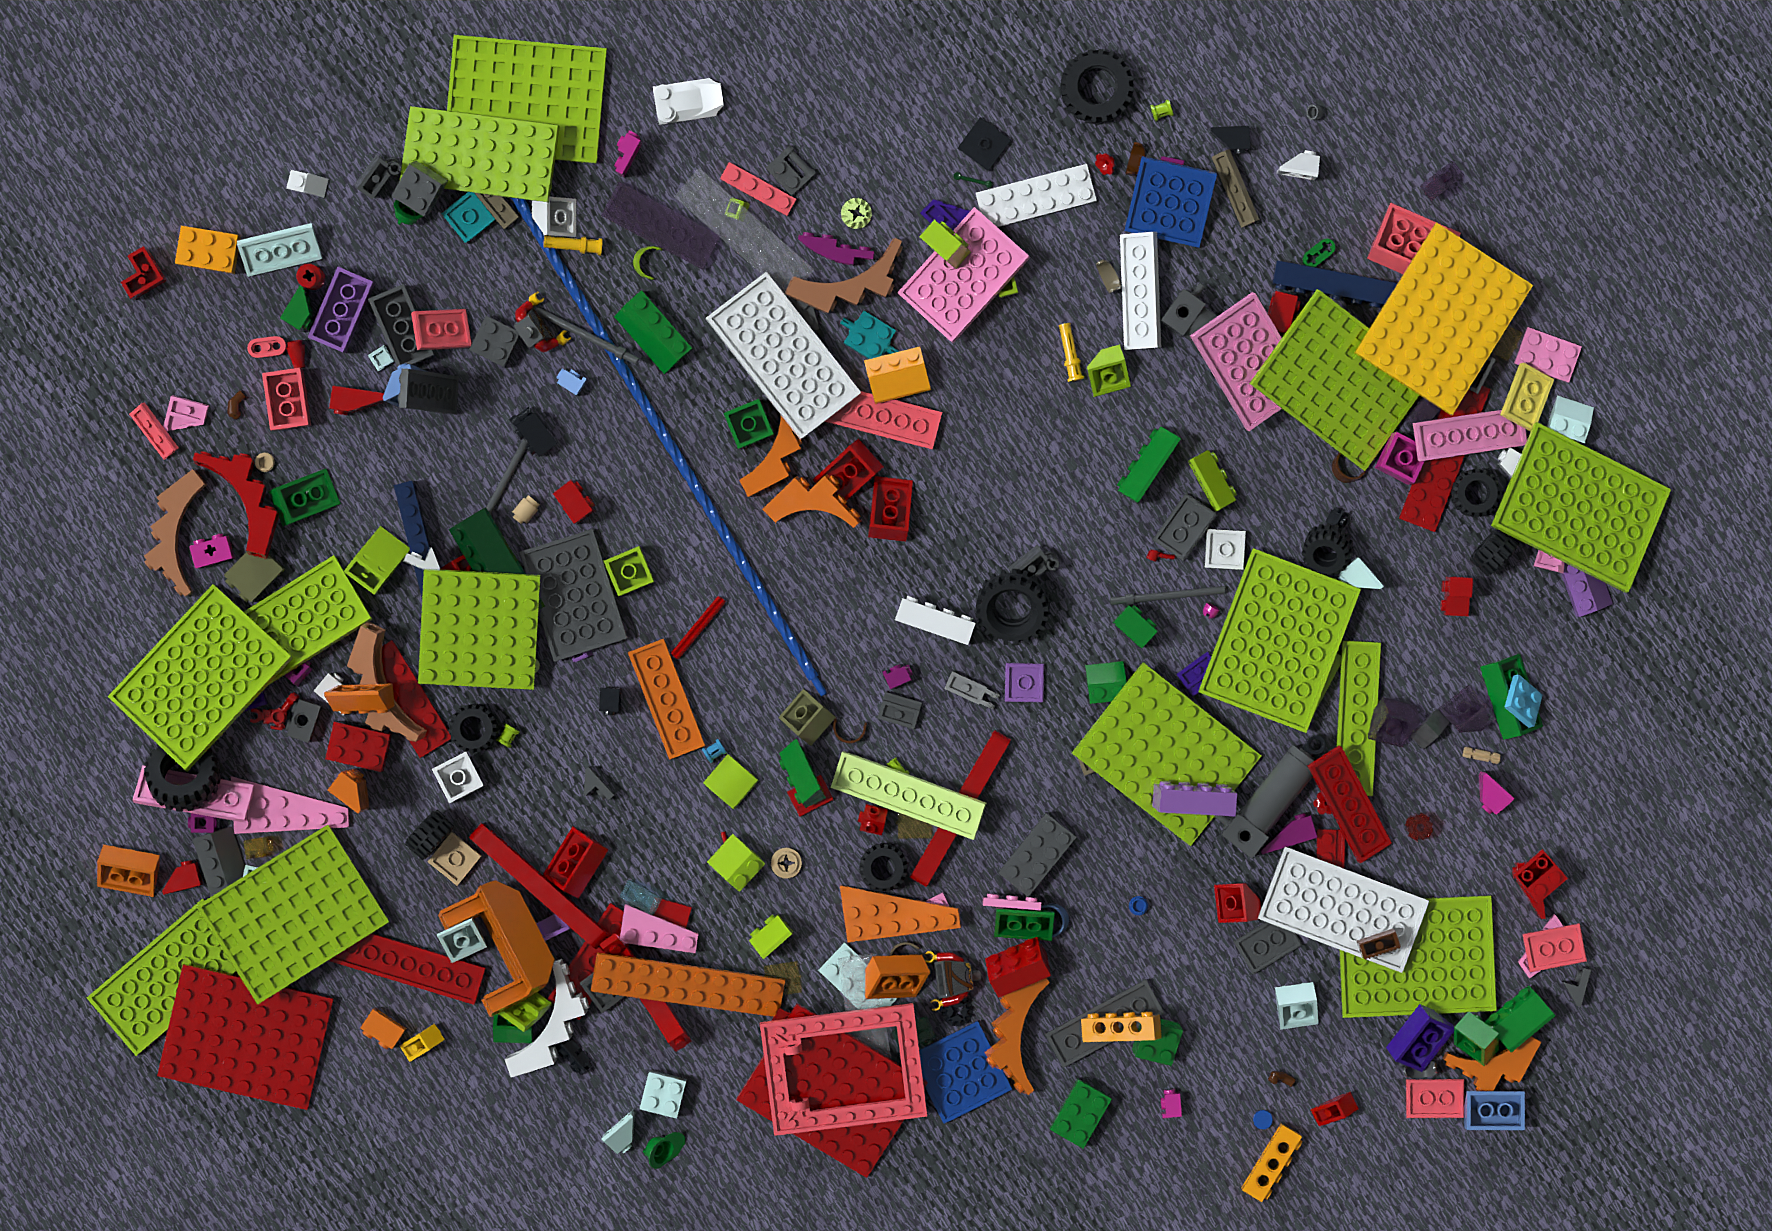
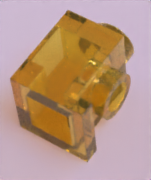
(258, 846)

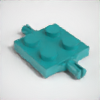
(869, 336)

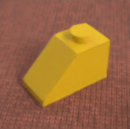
(422, 1042)

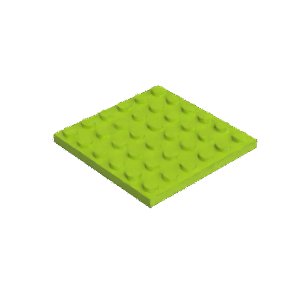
(478, 629)

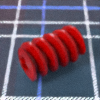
(317, 280)

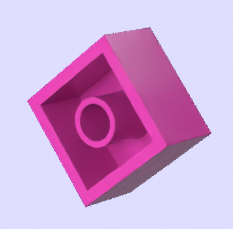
(1400, 459)

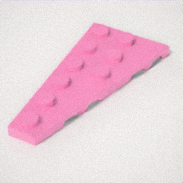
(286, 811)

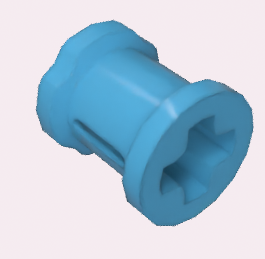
(714, 751)

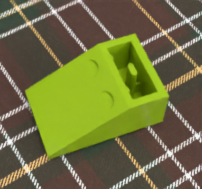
(377, 560)

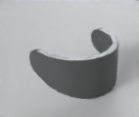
(1430, 1071)

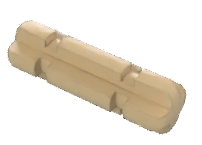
(1481, 755)

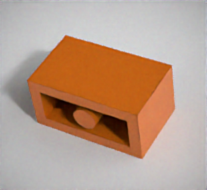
(382, 1028)

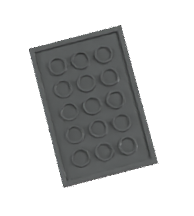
(576, 595)

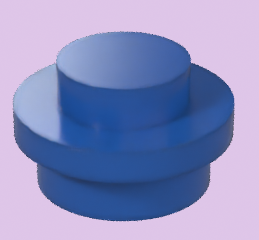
(1138, 905)

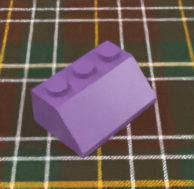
(1585, 591)

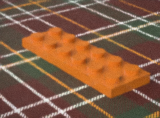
(666, 699)

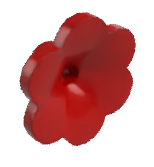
(1105, 163)
(1319, 804)

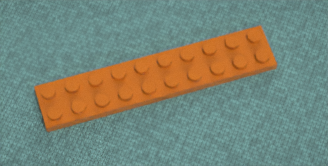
(687, 984)

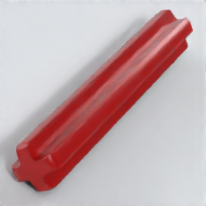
(698, 627)

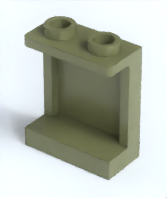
(253, 575)

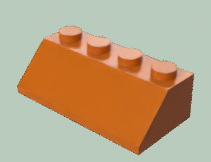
(351, 790)

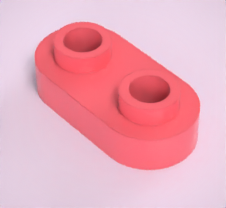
(267, 347)

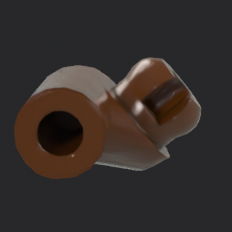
(233, 405)
(1281, 1076)

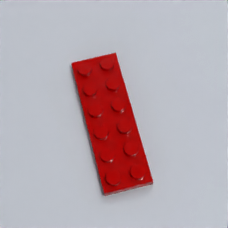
(413, 700)
(1349, 804)
(585, 959)

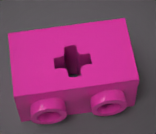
(202, 558)

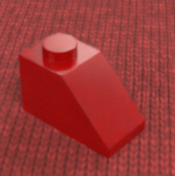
(184, 877)
(1334, 1109)

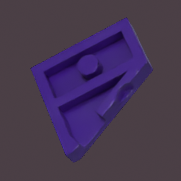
(944, 212)

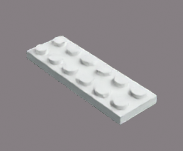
(1037, 196)
(1140, 290)

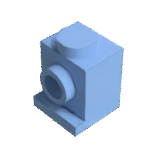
(571, 381)

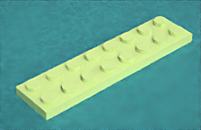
(908, 795)

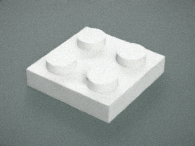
(1224, 549)

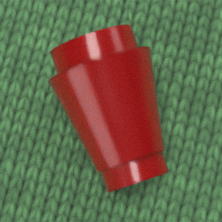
(296, 351)

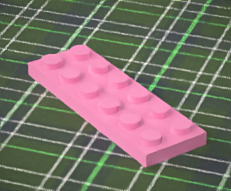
(1466, 435)
(229, 802)

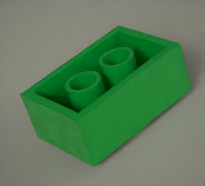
(1080, 1113)

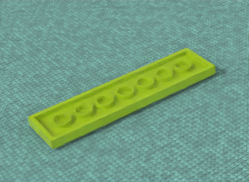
(1356, 705)

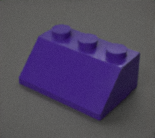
(1420, 1038)

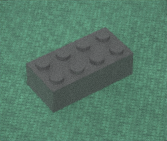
(395, 319)
(1037, 854)

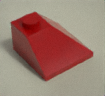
(1236, 903)

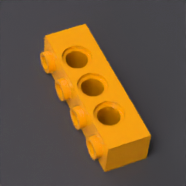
(1093, 1033)
(1282, 1134)

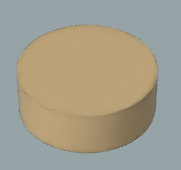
(264, 462)

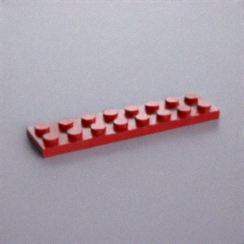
(1435, 480)
(414, 967)

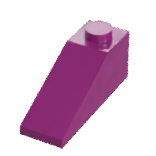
(1295, 832)

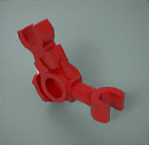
(276, 716)

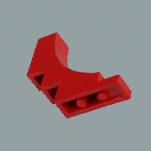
(660, 1011)

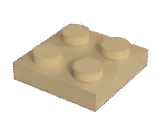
(454, 858)

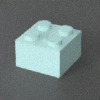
(663, 1094)

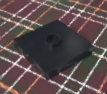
(984, 144)

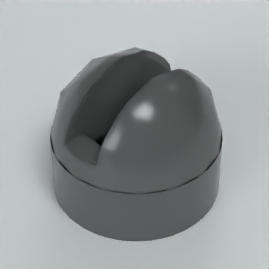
(1314, 112)

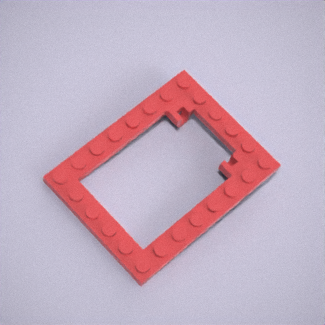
(796, 1117)

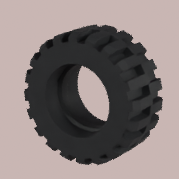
(185, 795)

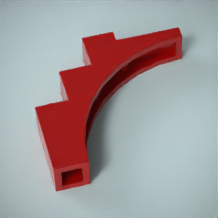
(238, 472)

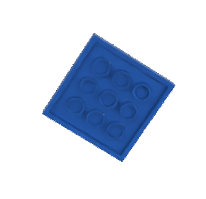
(1170, 201)
(960, 1074)

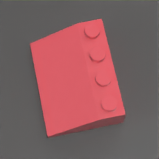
(1400, 238)

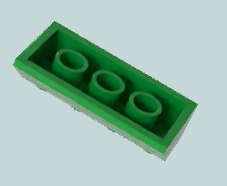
(653, 332)
(1148, 465)
(1498, 681)

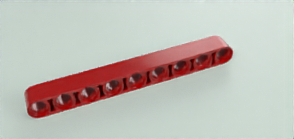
(971, 787)
(538, 885)

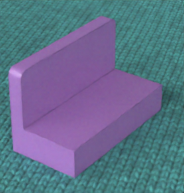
(552, 926)

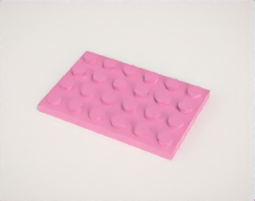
(957, 296)
(1235, 350)

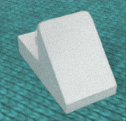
(307, 183)
(429, 563)

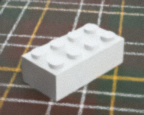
(935, 621)

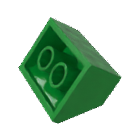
(801, 774)
(1023, 923)
(1520, 1018)

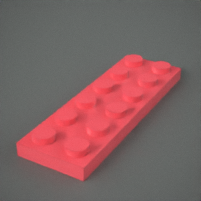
(890, 420)

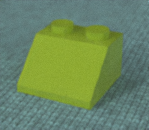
(736, 862)
(770, 936)

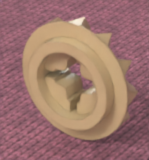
(779, 869)

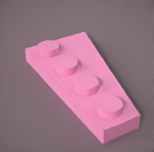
(652, 931)

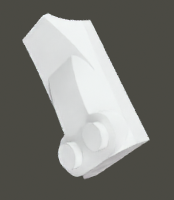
(687, 100)

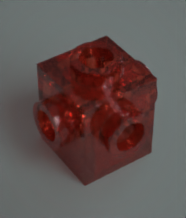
(1412, 823)

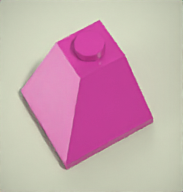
(1492, 794)

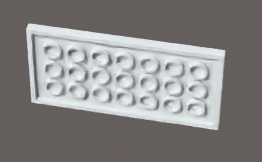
(783, 355)
(1340, 907)

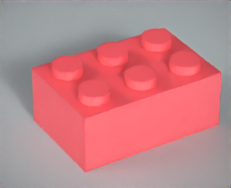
(286, 399)

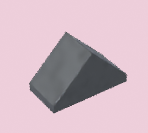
(1430, 729)

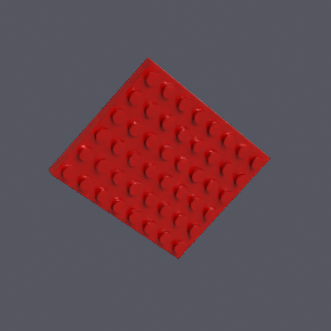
(242, 1047)
(831, 1074)

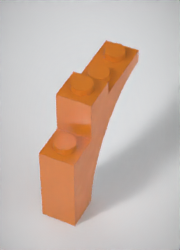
(820, 497)
(1510, 1064)

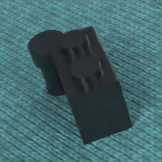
(533, 432)

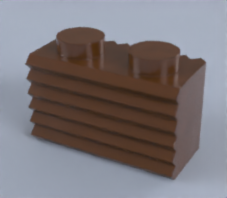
(1378, 944)

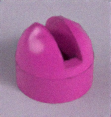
(1210, 609)

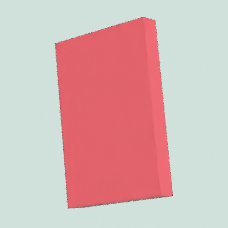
(441, 329)
(1554, 947)
(1434, 1098)

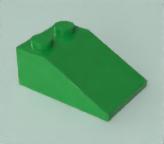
(304, 497)

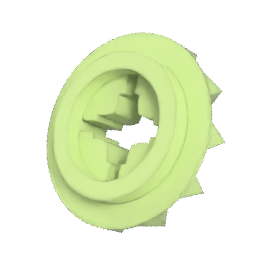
(847, 216)

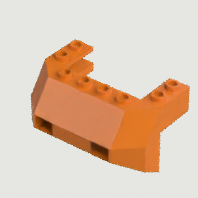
(514, 936)

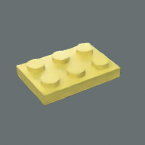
(1527, 396)

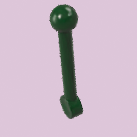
(957, 176)

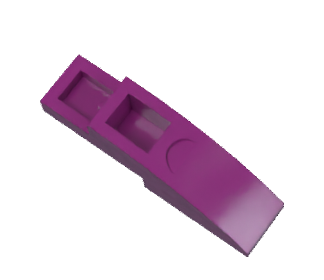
(827, 248)

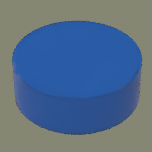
(1262, 1119)

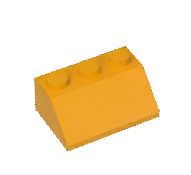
(897, 375)

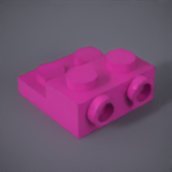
(628, 147)

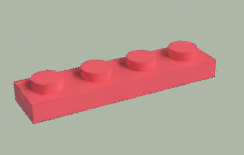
(758, 189)

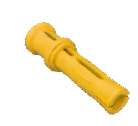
(582, 245)
(1072, 362)

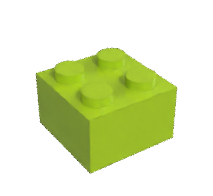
(946, 243)
(629, 571)

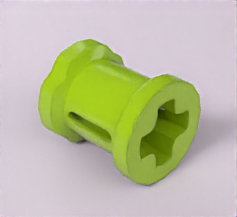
(1161, 110)
(507, 735)

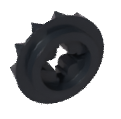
(958, 1020)

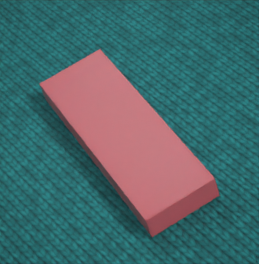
(154, 430)

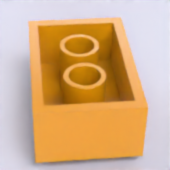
(207, 250)

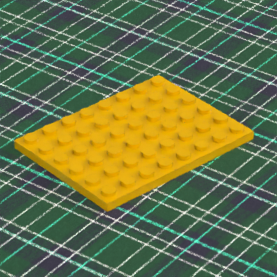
(1443, 319)

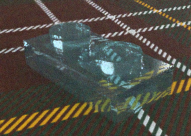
(640, 897)

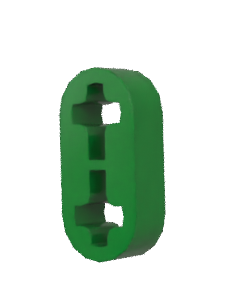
(1315, 249)

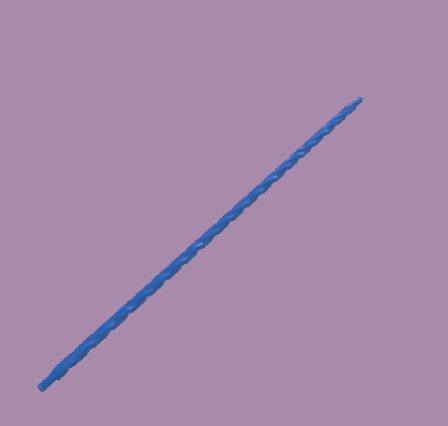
(675, 453)

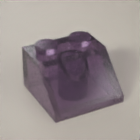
(1393, 722)

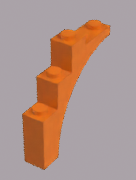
(772, 468)
(1009, 1026)

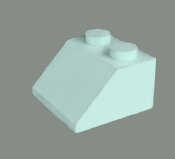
(1571, 419)
(462, 940)
(1296, 1005)

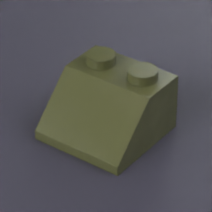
(807, 717)

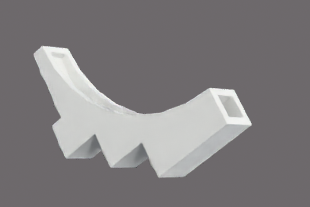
(566, 1007)

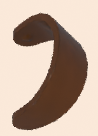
(1138, 150)
(1339, 475)
(847, 741)

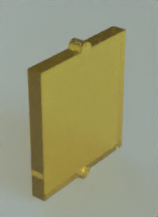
(1507, 343)
(912, 828)
(789, 972)

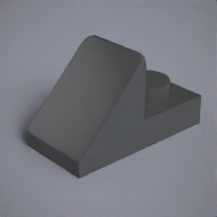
(593, 780)
(1578, 991)

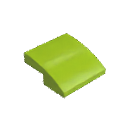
(730, 781)
(527, 1012)

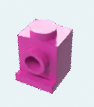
(1171, 1104)

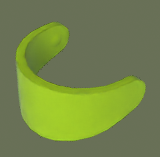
(637, 258)

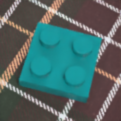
(468, 216)

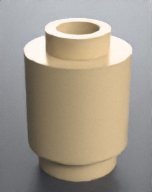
(525, 510)

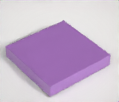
(1024, 682)

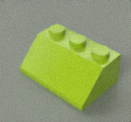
(1212, 480)

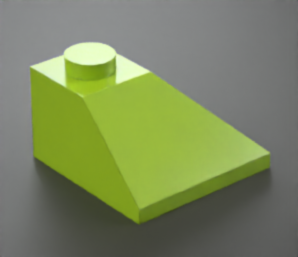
(1108, 371)

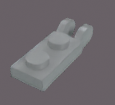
(969, 689)

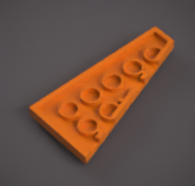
(883, 915)

